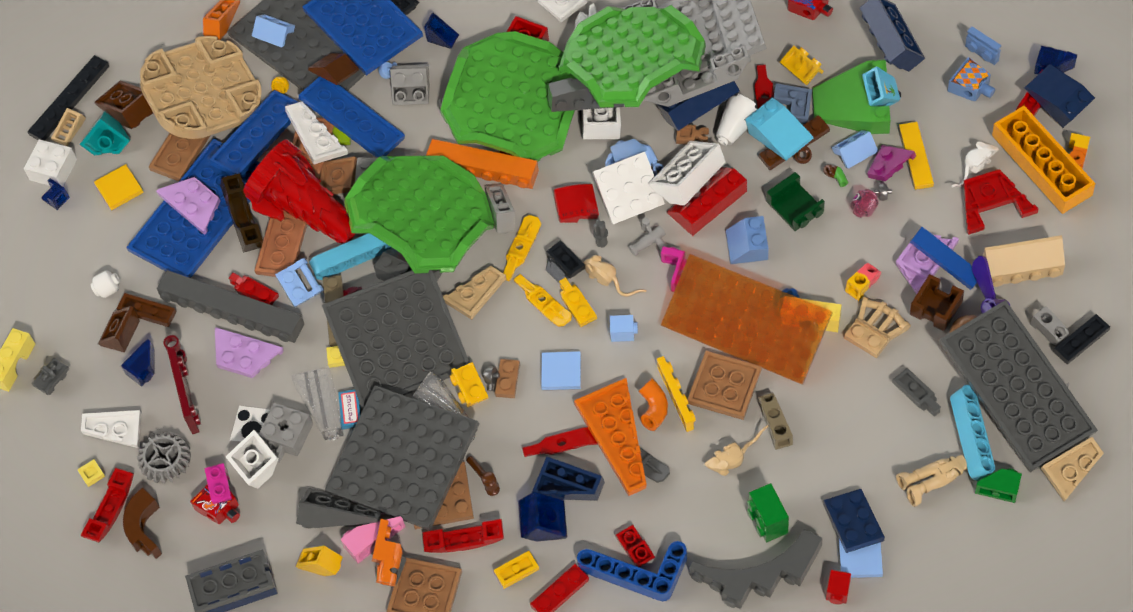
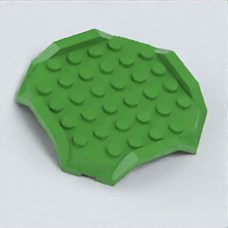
(630, 51)
(502, 96)
(421, 209)

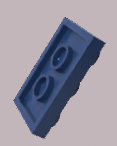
(853, 520)

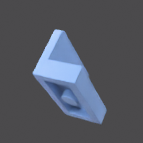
(271, 30)
(856, 148)

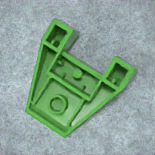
(845, 101)

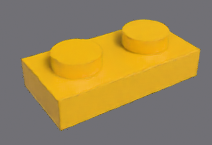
(516, 569)

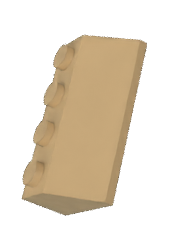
(1026, 260)

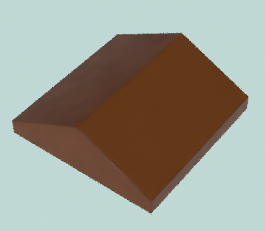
(334, 68)

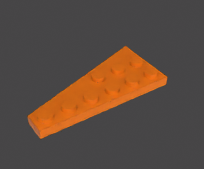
(613, 426)

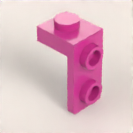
(674, 257)
(218, 485)

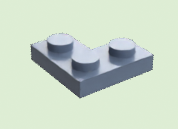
(797, 97)

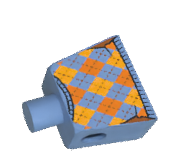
(971, 81)

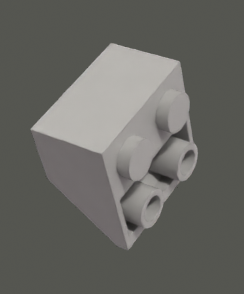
(410, 84)

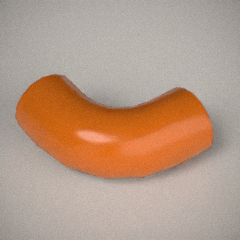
(657, 404)

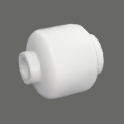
(105, 284)

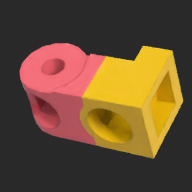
(862, 281)

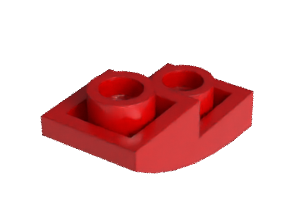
(634, 546)

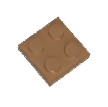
(339, 175)

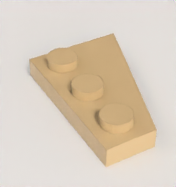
(1072, 466)

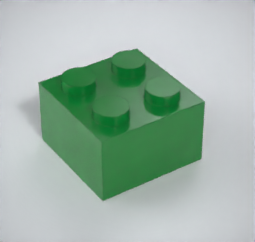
(768, 513)

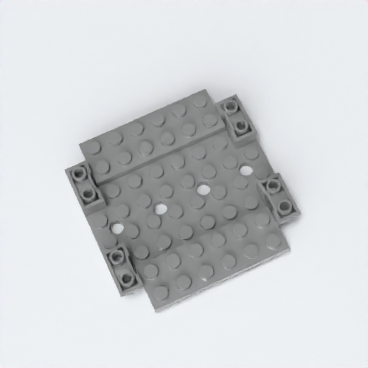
(730, 39)

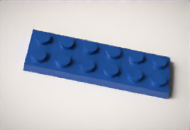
(352, 117)
(254, 135)

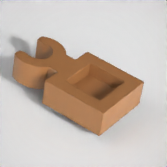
(690, 133)

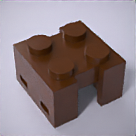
(936, 304)

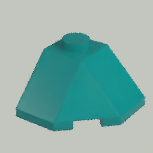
(105, 136)

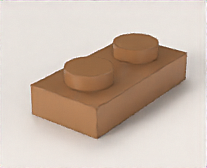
(507, 383)

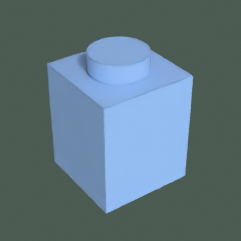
(623, 328)

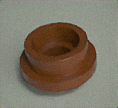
(807, 155)

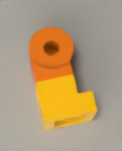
(1079, 144)

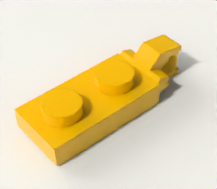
(576, 303)

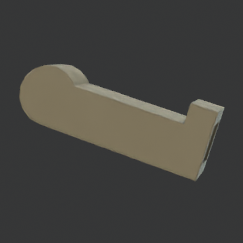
(776, 421)

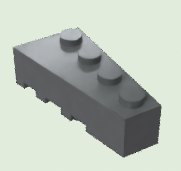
(571, 95)

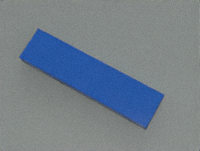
(944, 257)

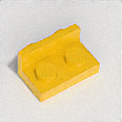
(800, 65)
(469, 385)

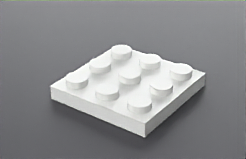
(626, 188)

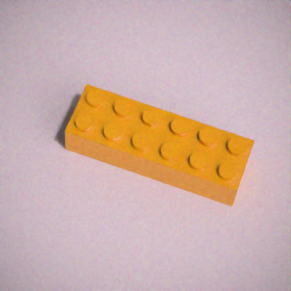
(1043, 159)

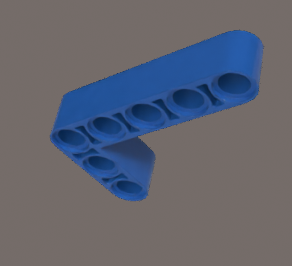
(637, 574)

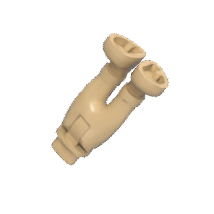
(943, 473)

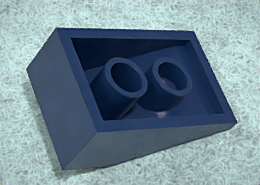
(1059, 94)

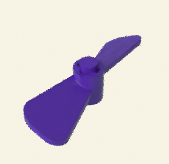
(983, 276)

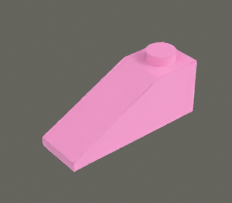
(362, 539)

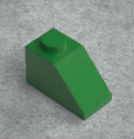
(1000, 485)

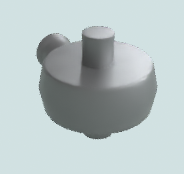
(883, 191)
(490, 377)

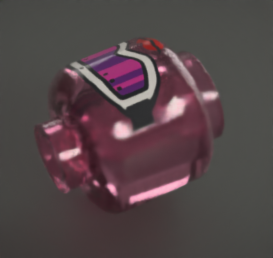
(864, 203)

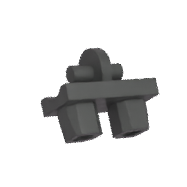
(50, 376)

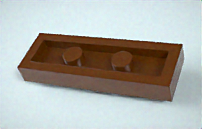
(148, 310)

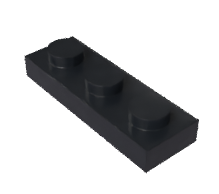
(1081, 339)

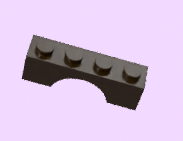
(245, 226)

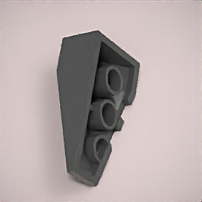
(321, 510)

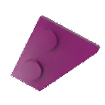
(888, 162)

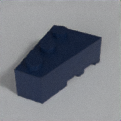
(568, 482)

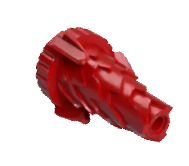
(289, 184)

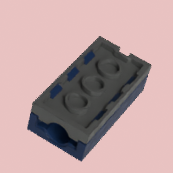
(232, 583)

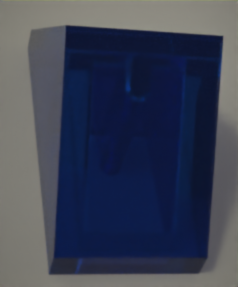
(440, 32)

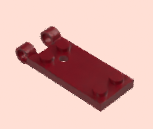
(180, 372)

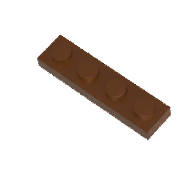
(816, 127)

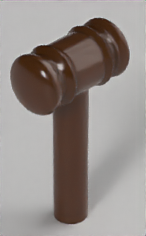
(488, 478)

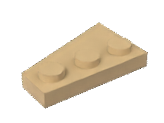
(474, 294)

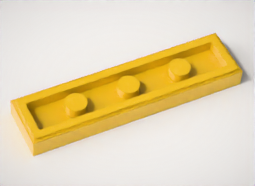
(919, 165)

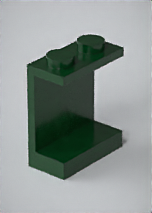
(794, 202)

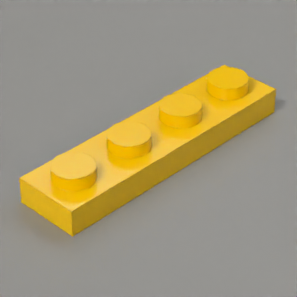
(673, 386)

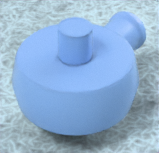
(384, 69)

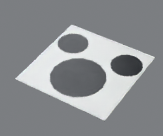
(248, 420)

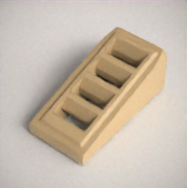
(66, 119)

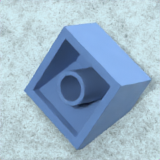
(747, 241)

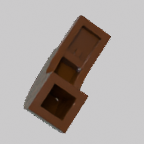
(135, 516)

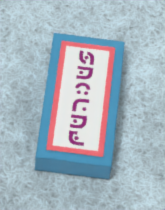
(349, 408)

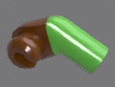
(836, 173)

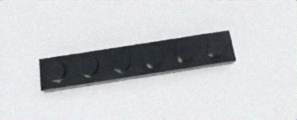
(68, 98)

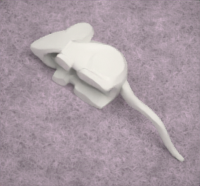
(977, 158)

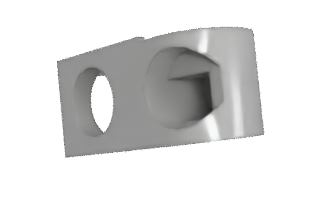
(1049, 326)

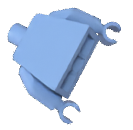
(629, 148)

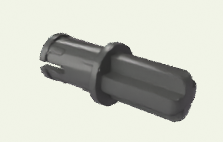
(600, 233)

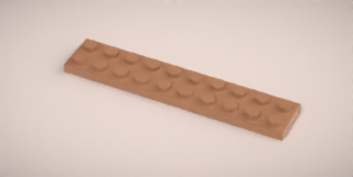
(285, 238)

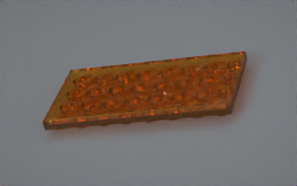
(746, 319)

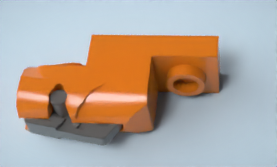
(388, 556)

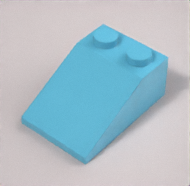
(778, 129)

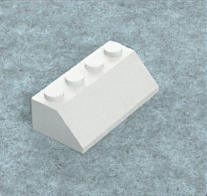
(688, 172)

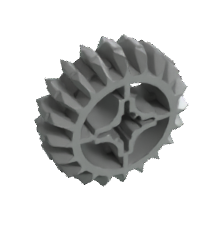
(169, 447)

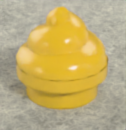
(280, 84)

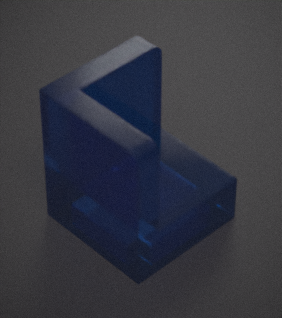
(56, 195)

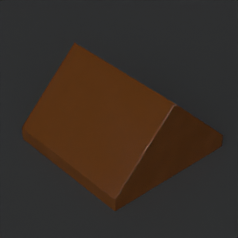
(120, 329)

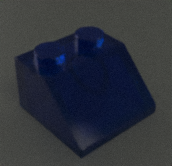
(542, 518)

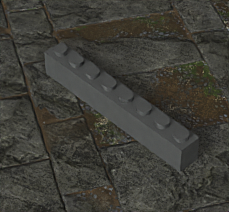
(230, 306)

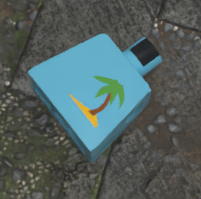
(881, 88)

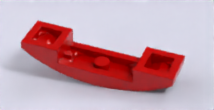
(110, 507)
(463, 539)

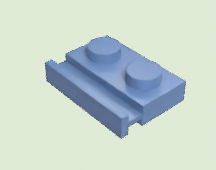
(983, 45)

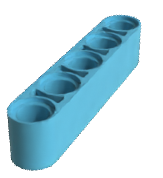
(347, 256)
(972, 433)

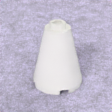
(733, 119)

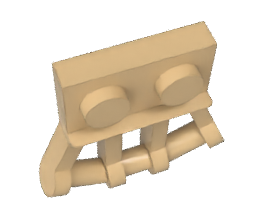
(869, 337)

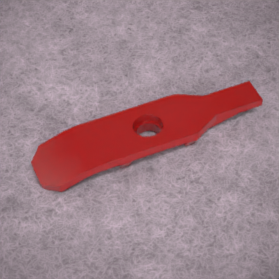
(763, 86)
(550, 445)

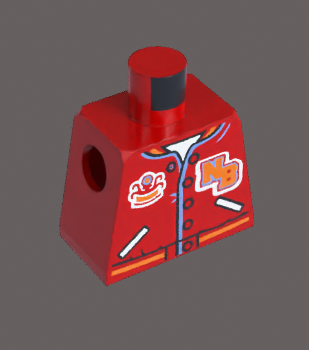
(215, 512)

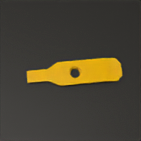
(525, 237)
(550, 307)

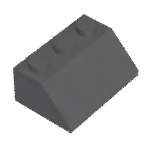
(394, 264)

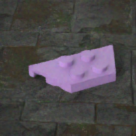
(192, 201)
(917, 266)
(242, 353)

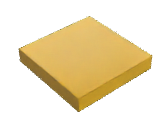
(118, 187)

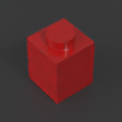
(838, 587)

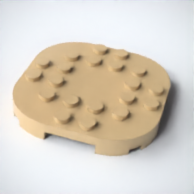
(200, 88)

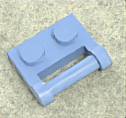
(293, 285)

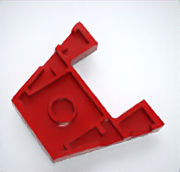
(990, 192)

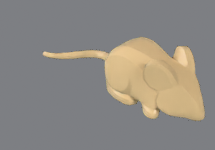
(604, 273)
(731, 456)

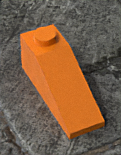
(219, 18)

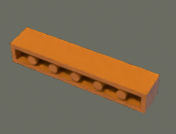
(488, 164)

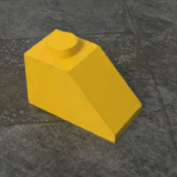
(319, 561)

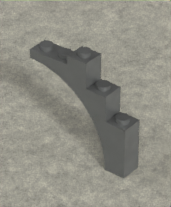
(764, 578)

